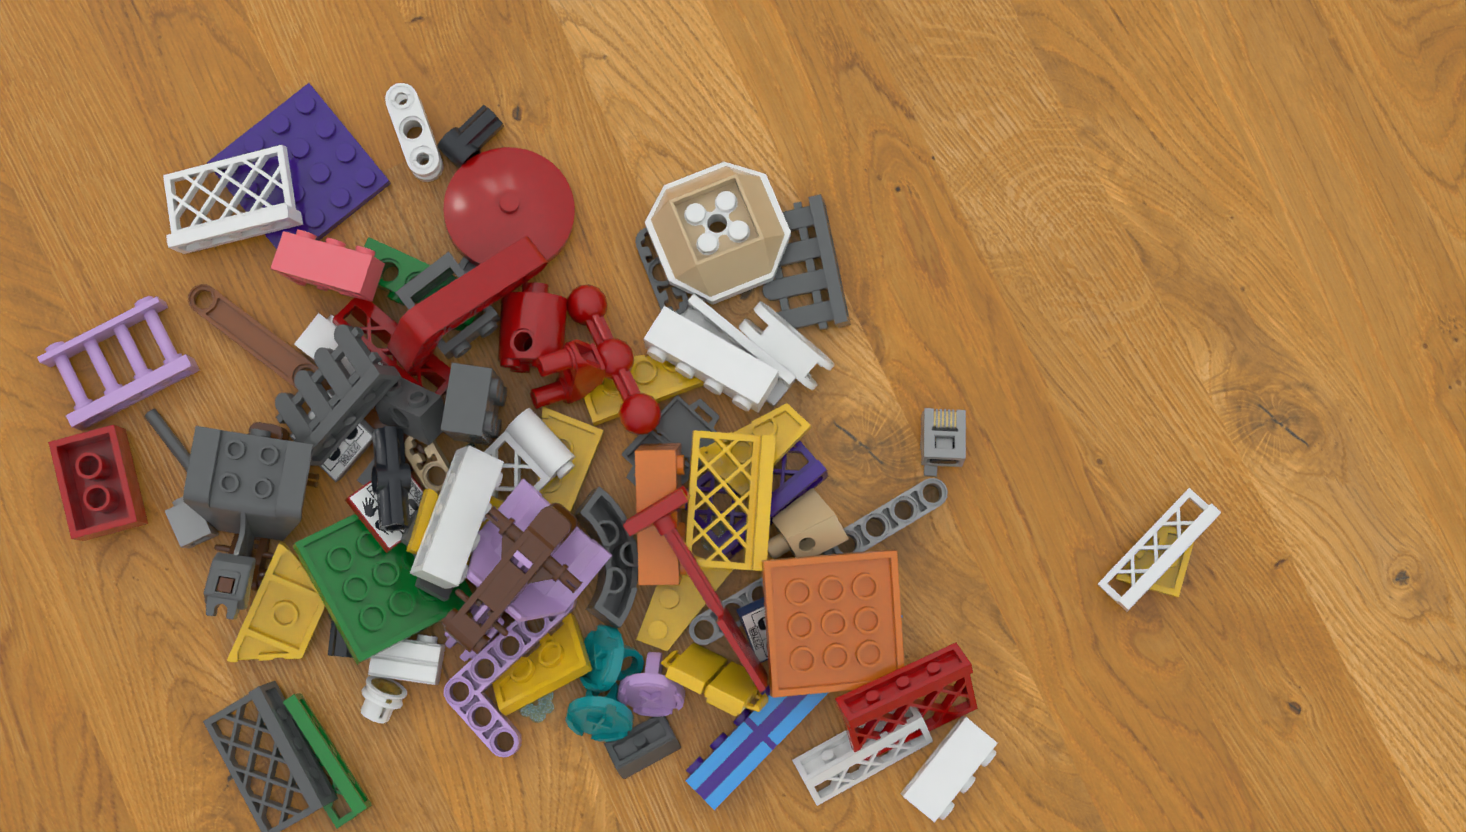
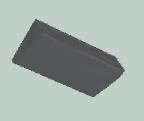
(643, 746)

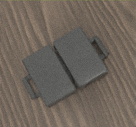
(676, 426)

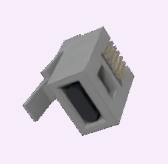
(942, 439)

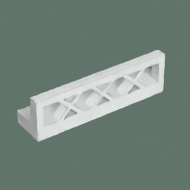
(709, 319)
(1166, 560)
(835, 757)

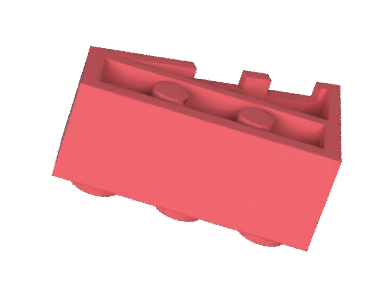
(328, 265)

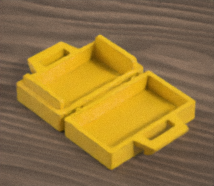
(725, 687)

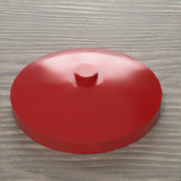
(505, 198)

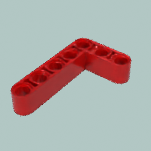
(460, 300)

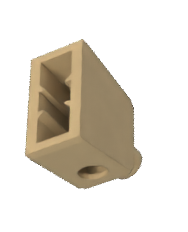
(806, 528)

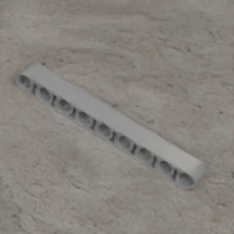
(856, 531)

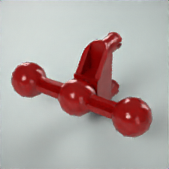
(585, 365)

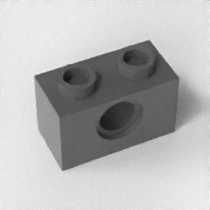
(413, 410)

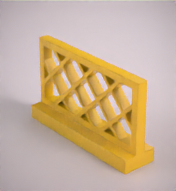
(758, 496)

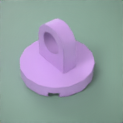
(651, 691)

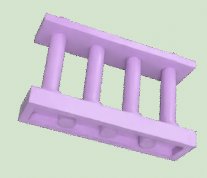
(145, 381)

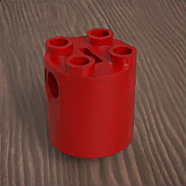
(530, 326)

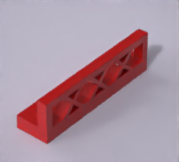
(383, 327)

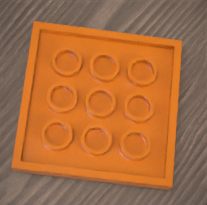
(832, 621)

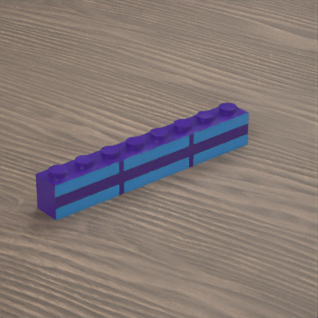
(747, 745)

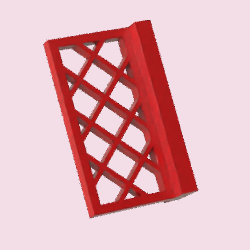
(903, 689)

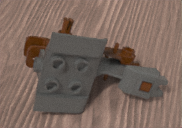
(246, 488)

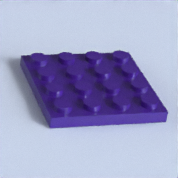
(326, 164)

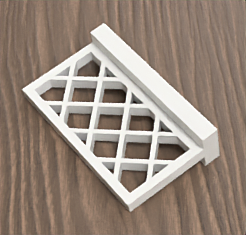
(228, 227)

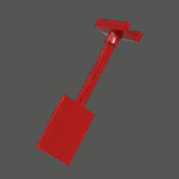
(660, 516)

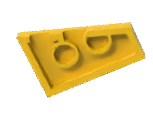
(780, 422)

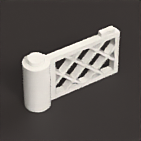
(537, 447)

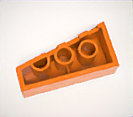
(658, 474)

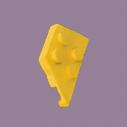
(281, 612)

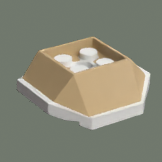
(722, 262)

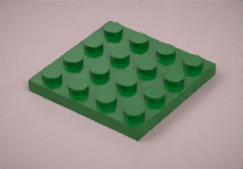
(368, 589)

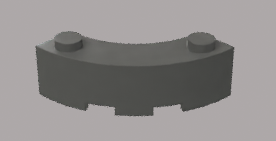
(618, 577)

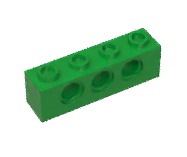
(408, 269)

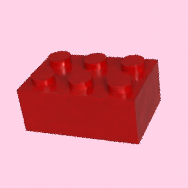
(98, 483)

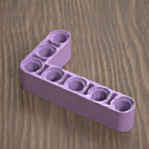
(477, 684)

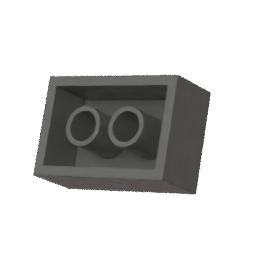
(473, 404)

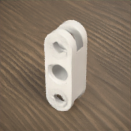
(409, 116)
(786, 345)

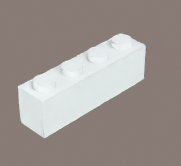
(711, 360)
(457, 518)

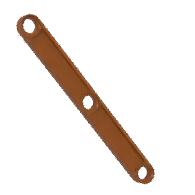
(263, 344)

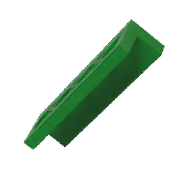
(330, 759)

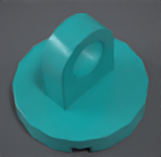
(606, 657)
(600, 716)

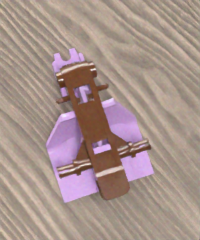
(525, 564)

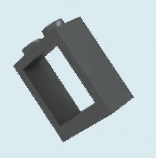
(430, 279)

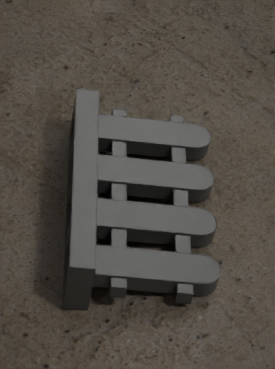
(813, 280)
(353, 395)

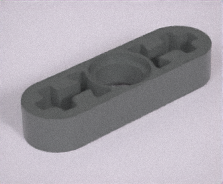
(662, 298)

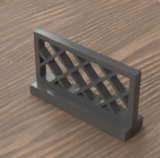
(294, 751)

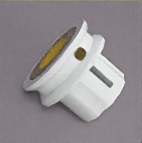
(381, 698)

